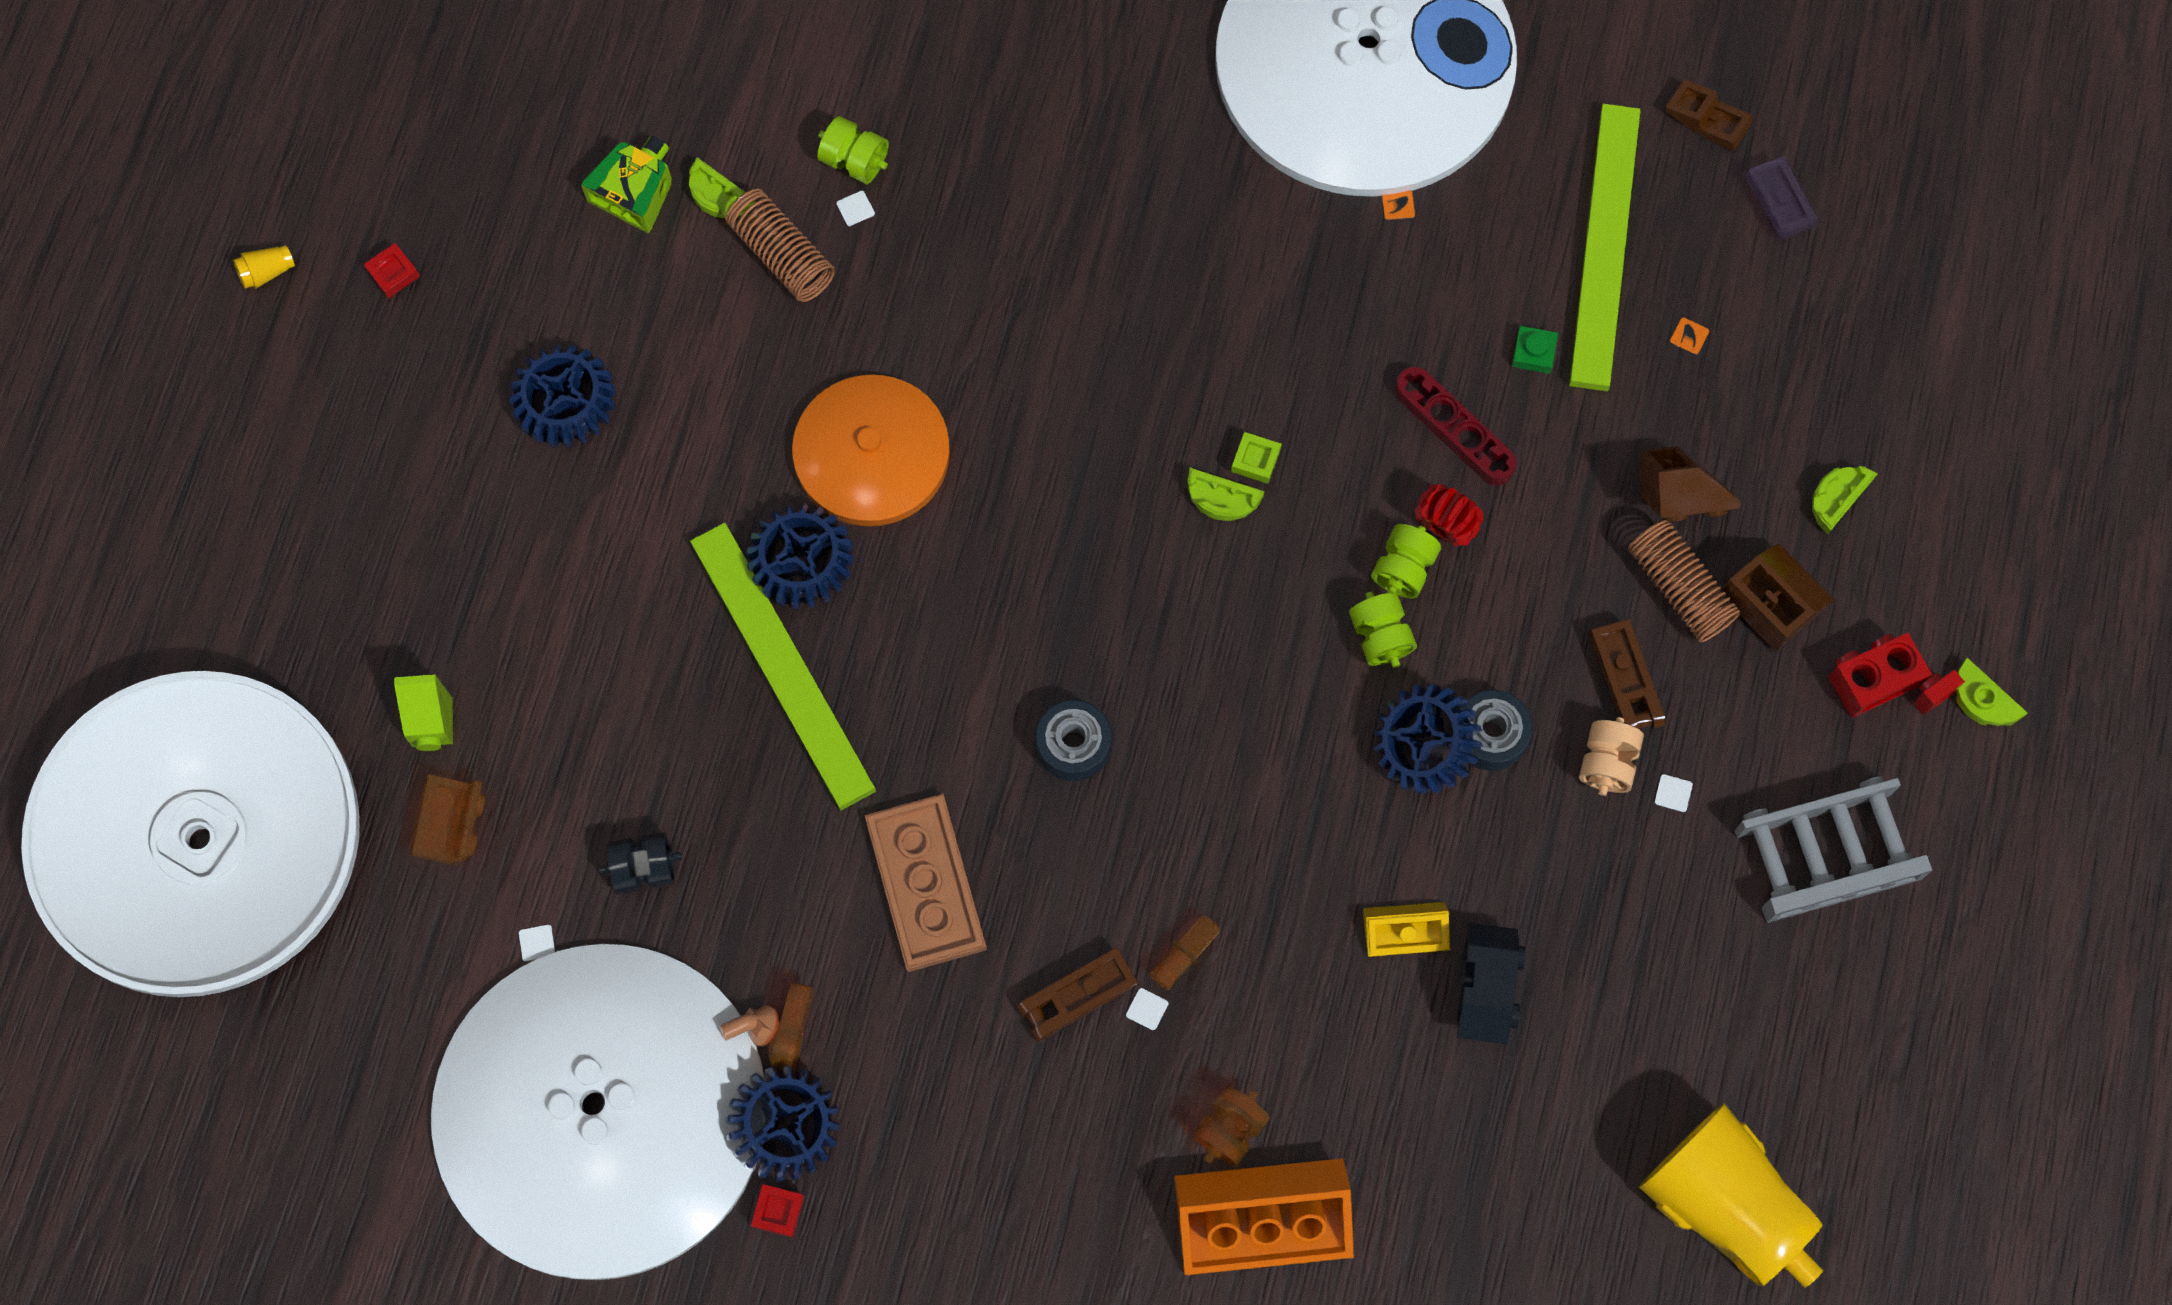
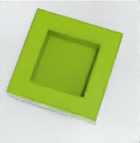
(1256, 457)

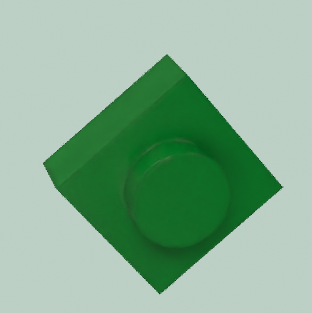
(1535, 349)

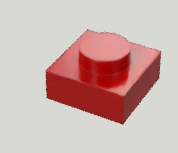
(391, 270)
(1937, 690)
(777, 1211)

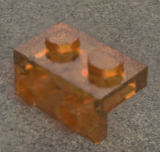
(447, 820)

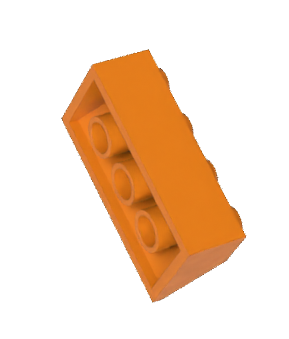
(1264, 1216)

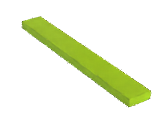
(1605, 248)
(783, 667)

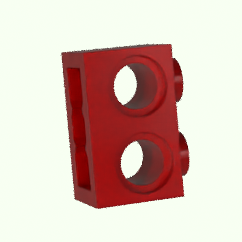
(1882, 679)

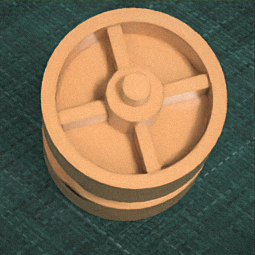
(1613, 750)

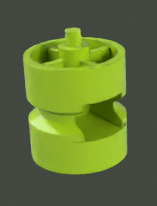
(846, 146)
(1408, 554)
(1381, 625)

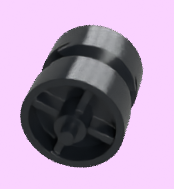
(640, 863)

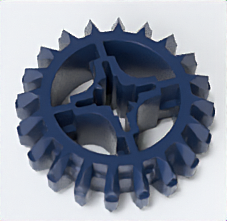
(572, 370)
(813, 547)
(1427, 753)
(813, 1103)

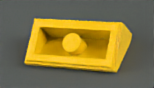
(1406, 929)

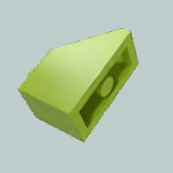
(425, 711)

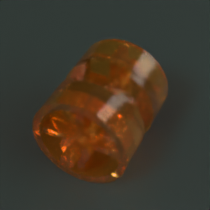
(1228, 1130)

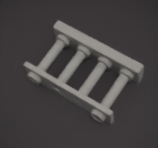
(1824, 888)

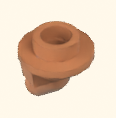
(759, 1023)

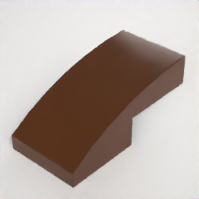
(1705, 115)

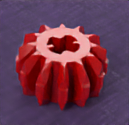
(1449, 514)

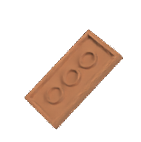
(925, 883)

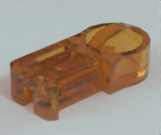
(791, 1027)

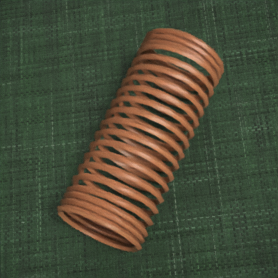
(757, 216)
(1704, 597)

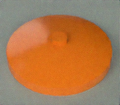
(871, 450)

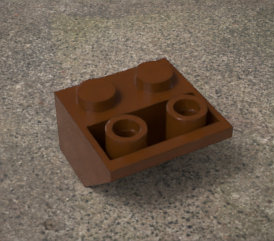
(1681, 486)
(1776, 596)

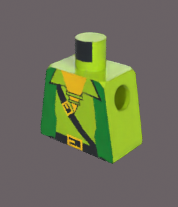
(631, 183)

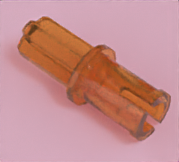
(1185, 952)

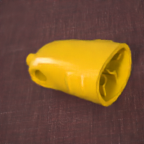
(1735, 1200)

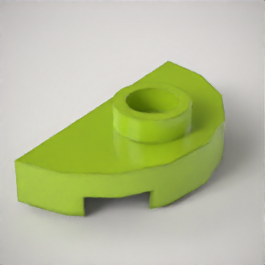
(712, 190)
(1838, 493)
(1221, 497)
(1984, 699)

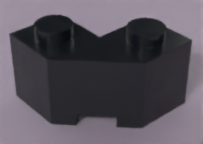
(1489, 983)

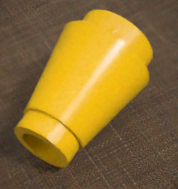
(263, 265)

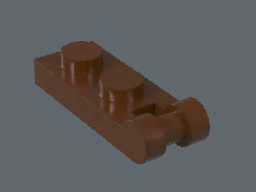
(1627, 674)
(1078, 994)

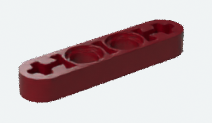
(1450, 430)

